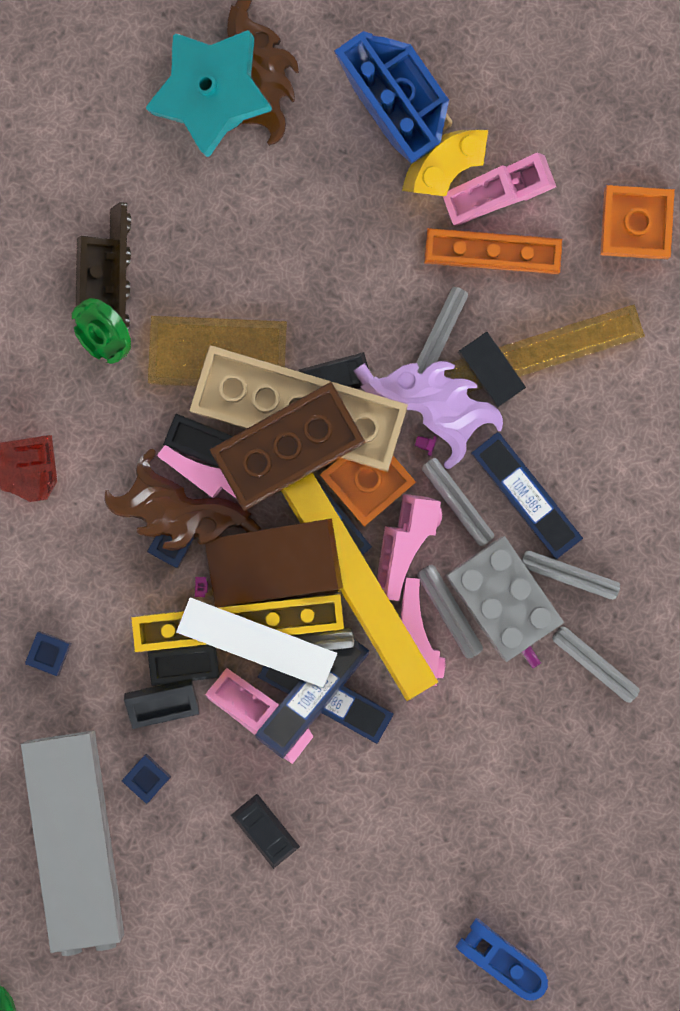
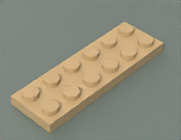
(249, 390)

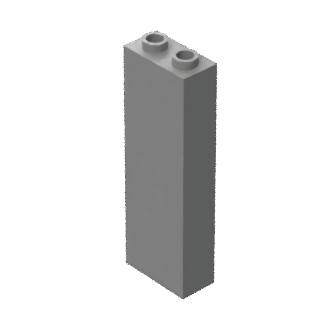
(73, 842)

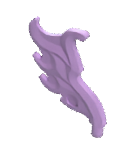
(438, 398)

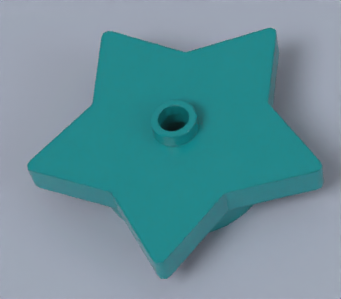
(210, 88)

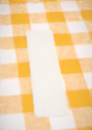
(256, 642)

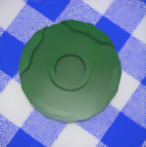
(101, 330)

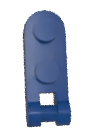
(504, 962)

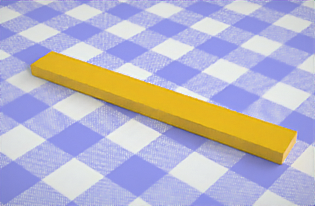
(365, 593)

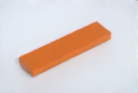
(493, 251)

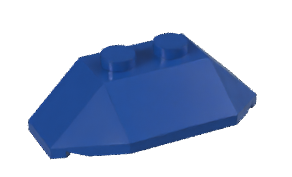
(396, 92)

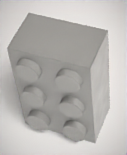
(504, 598)

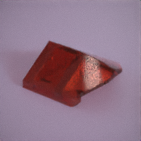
(28, 468)

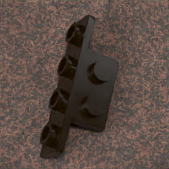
(103, 264)

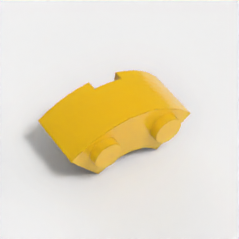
(443, 163)

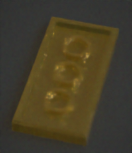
(182, 343)

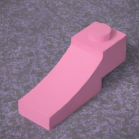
(499, 189)
(205, 477)
(417, 521)
(413, 622)
(249, 707)

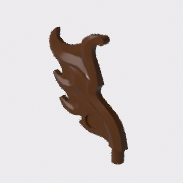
(267, 69)
(171, 513)

